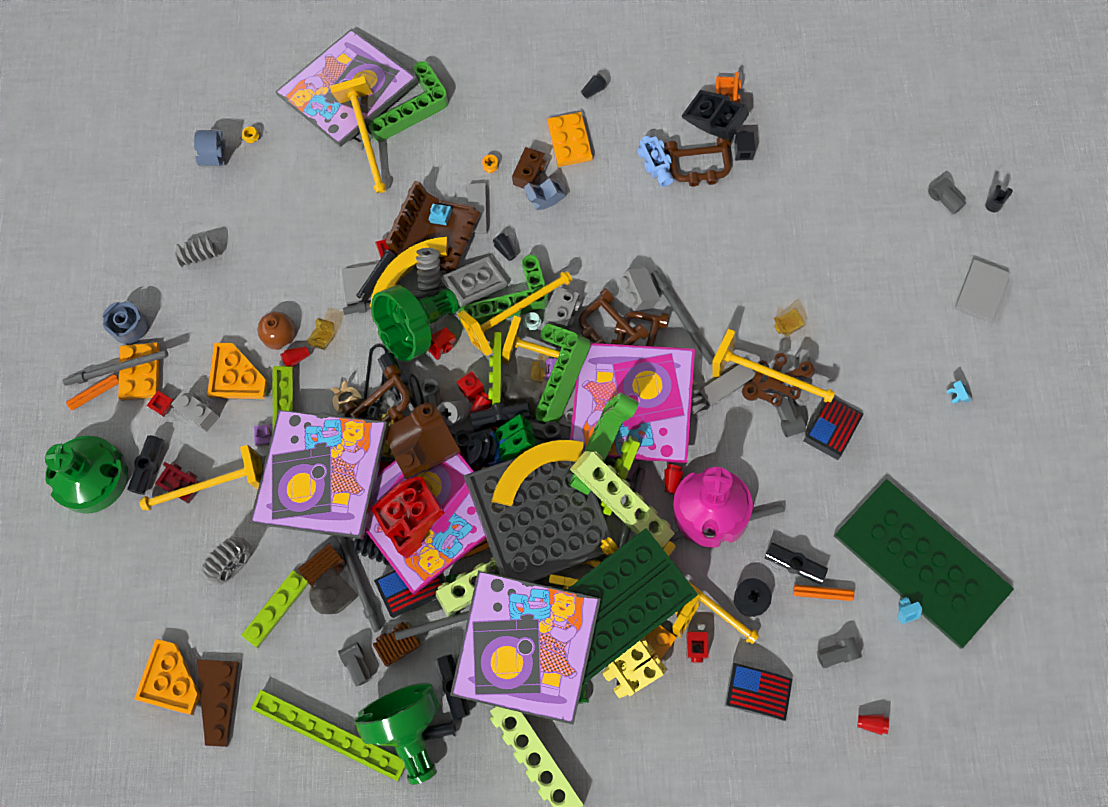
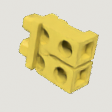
(628, 673)

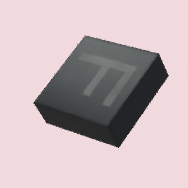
(371, 412)

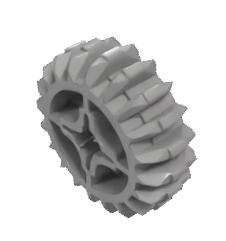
(226, 560)

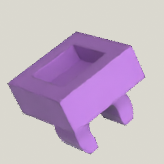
(262, 434)

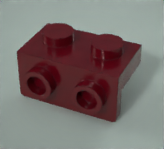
(174, 479)

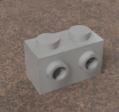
(639, 289)
(563, 308)
(194, 410)

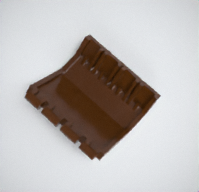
(414, 226)

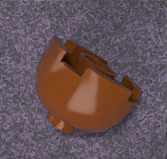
(276, 330)

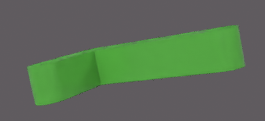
(429, 99)
(494, 304)
(564, 373)
(613, 415)

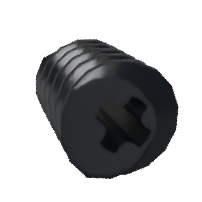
(369, 548)

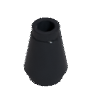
(594, 85)
(504, 246)

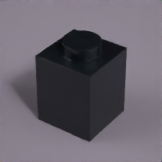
(744, 146)

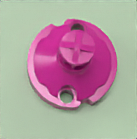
(712, 504)

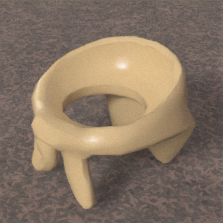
(356, 397)

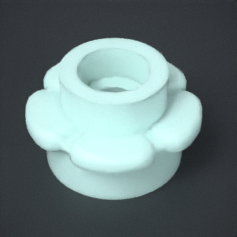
(528, 318)

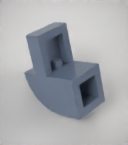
(546, 194)

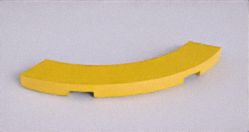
(406, 261)
(529, 461)

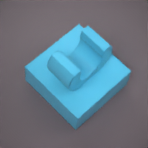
(440, 214)
(961, 391)
(908, 612)

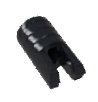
(997, 199)

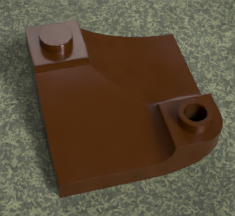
(421, 441)

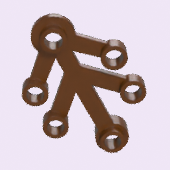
(776, 384)

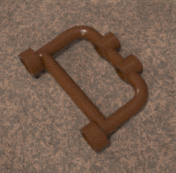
(693, 178)
(604, 300)
(657, 322)
(394, 414)

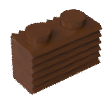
(320, 563)
(392, 650)

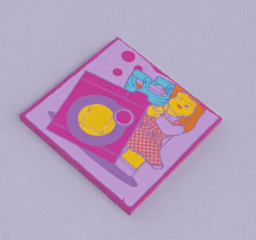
(653, 376)
(448, 537)

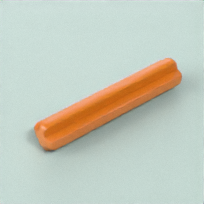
(92, 392)
(823, 592)

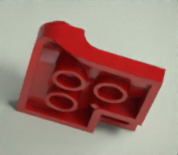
(408, 514)

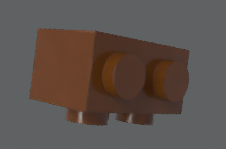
(529, 168)

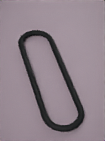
(368, 370)
(412, 390)

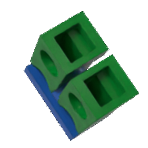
(513, 439)

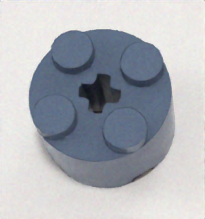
(209, 147)
(125, 322)

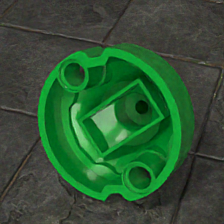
(406, 321)
(84, 472)
(399, 722)

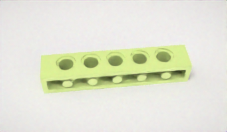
(584, 470)
(452, 603)
(535, 745)

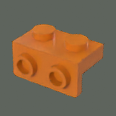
(729, 86)

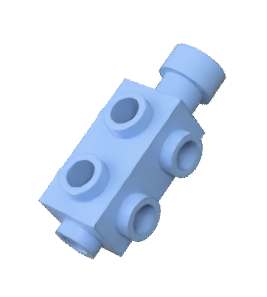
(656, 163)

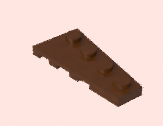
(217, 697)

